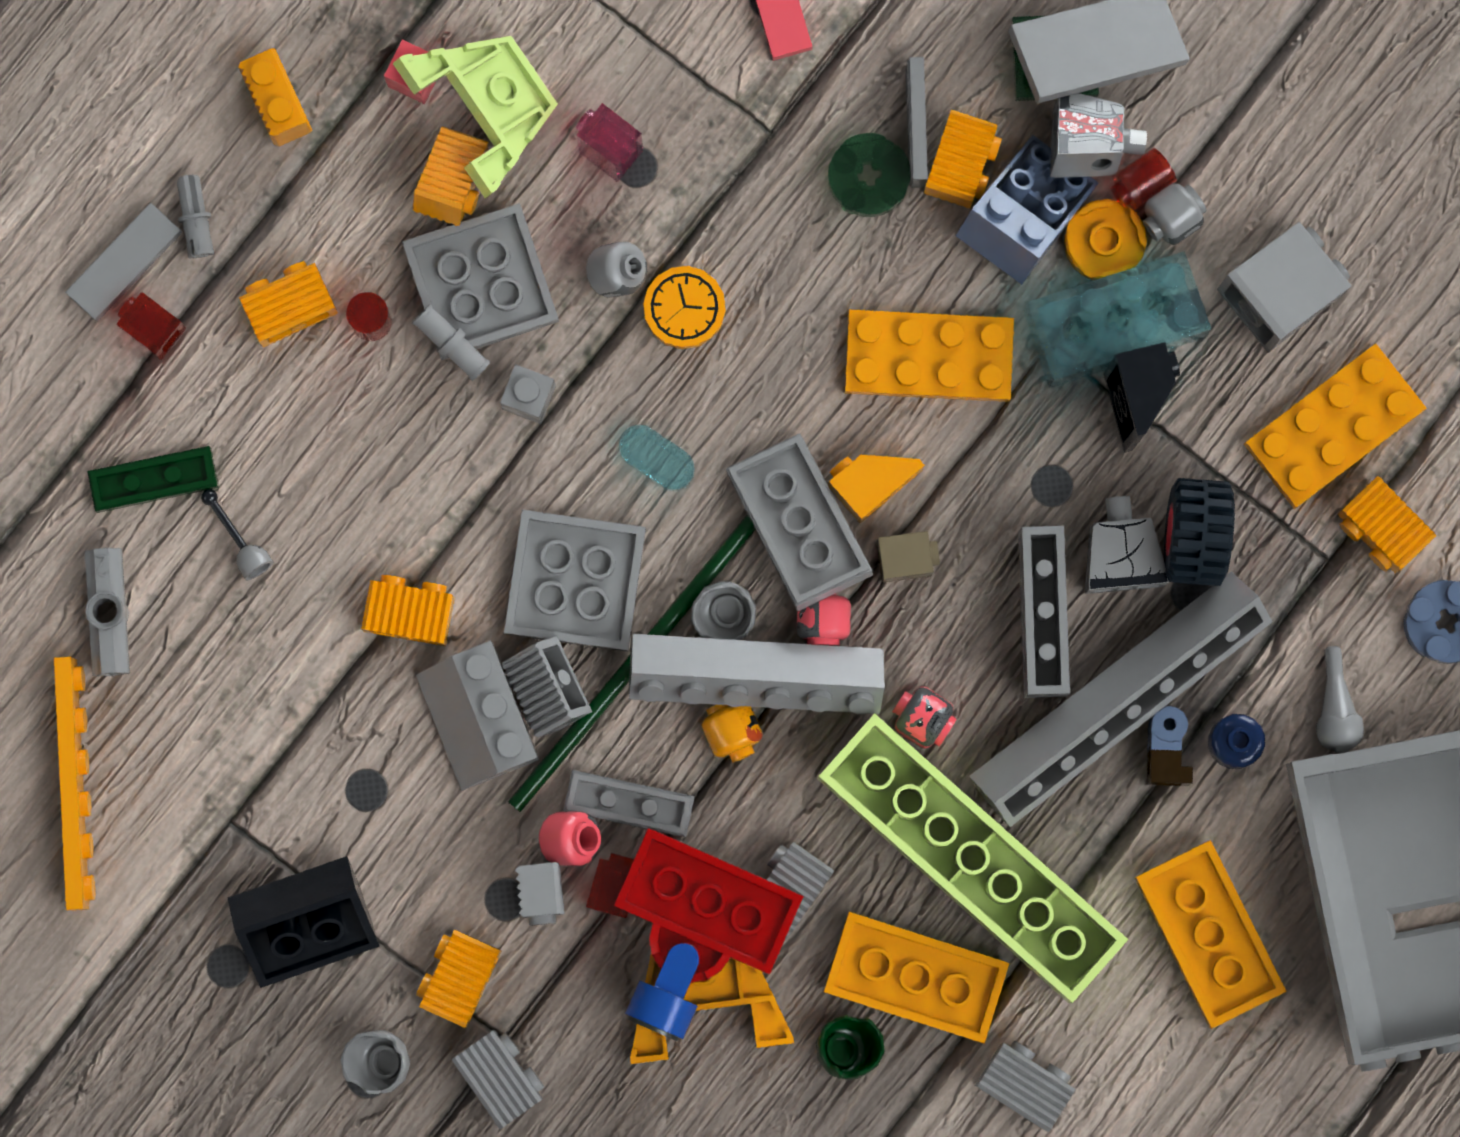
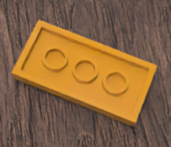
(929, 355)
(1335, 426)
(1210, 934)
(916, 977)

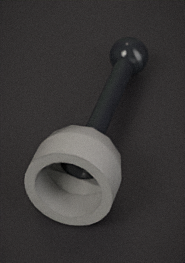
(251, 559)

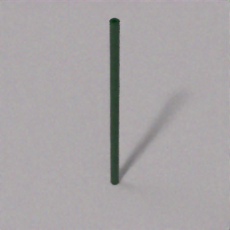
(621, 676)

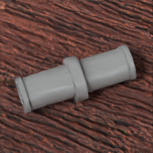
(451, 342)

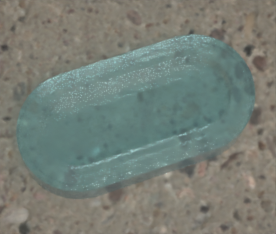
(656, 457)

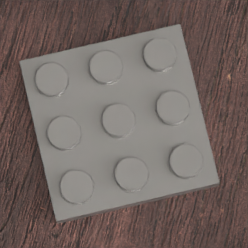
(483, 277)
(575, 580)

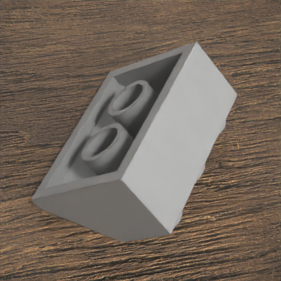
(477, 716)

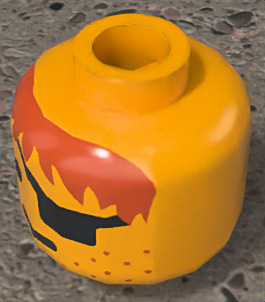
(731, 731)

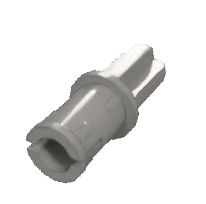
(194, 217)

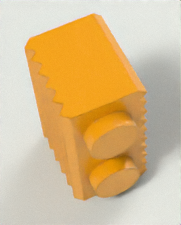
(274, 97)
(961, 159)
(445, 186)
(287, 303)
(1385, 526)
(408, 611)
(458, 978)

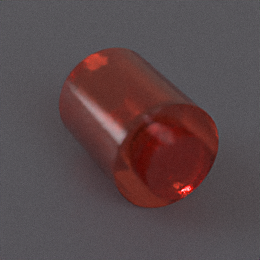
(1142, 179)
(369, 316)

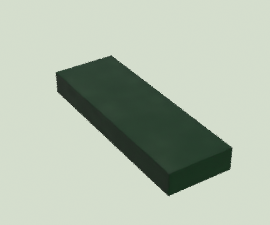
(153, 479)

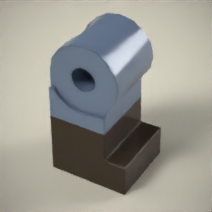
(1165, 749)

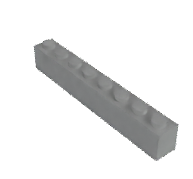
(1121, 699)

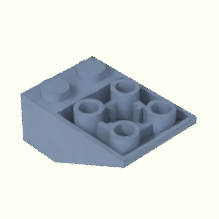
(1024, 211)

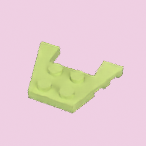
(498, 91)

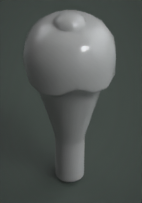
(1339, 723)

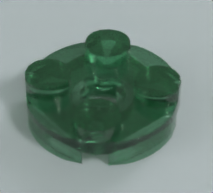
(856, 195)

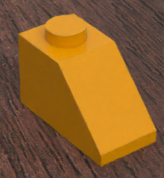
(871, 481)

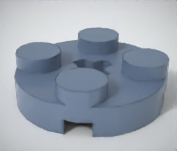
(1422, 618)

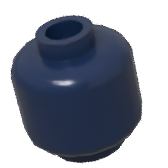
(1236, 741)

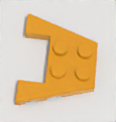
(732, 986)

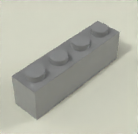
(1044, 611)

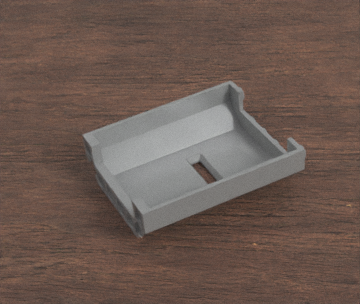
(1379, 844)

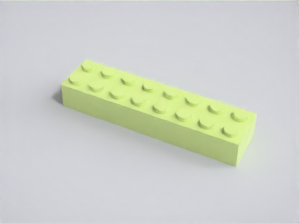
(972, 859)

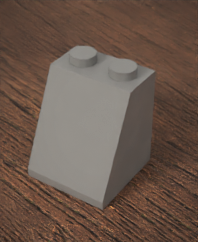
(1284, 285)

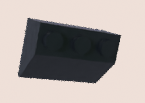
(1138, 387)
(303, 922)

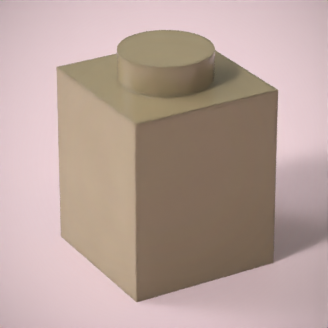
(907, 556)

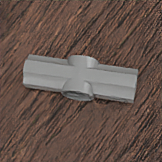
(108, 639)

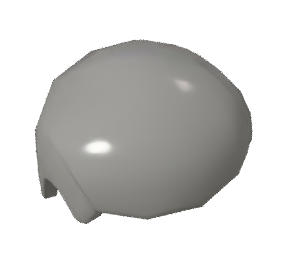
(723, 611)
(375, 1061)

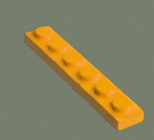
(74, 800)

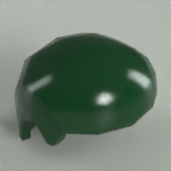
(850, 1047)

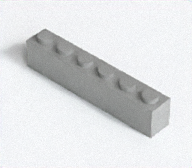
(756, 674)

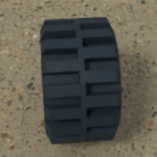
(1199, 531)

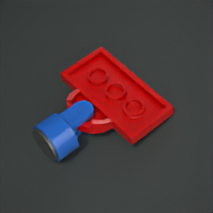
(700, 920)

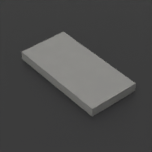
(1097, 46)
(799, 522)

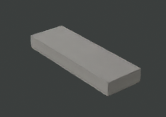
(916, 121)
(123, 262)
(629, 803)

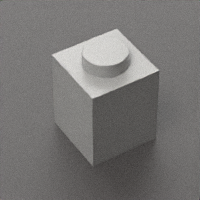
(528, 394)

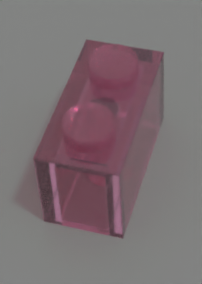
(608, 141)

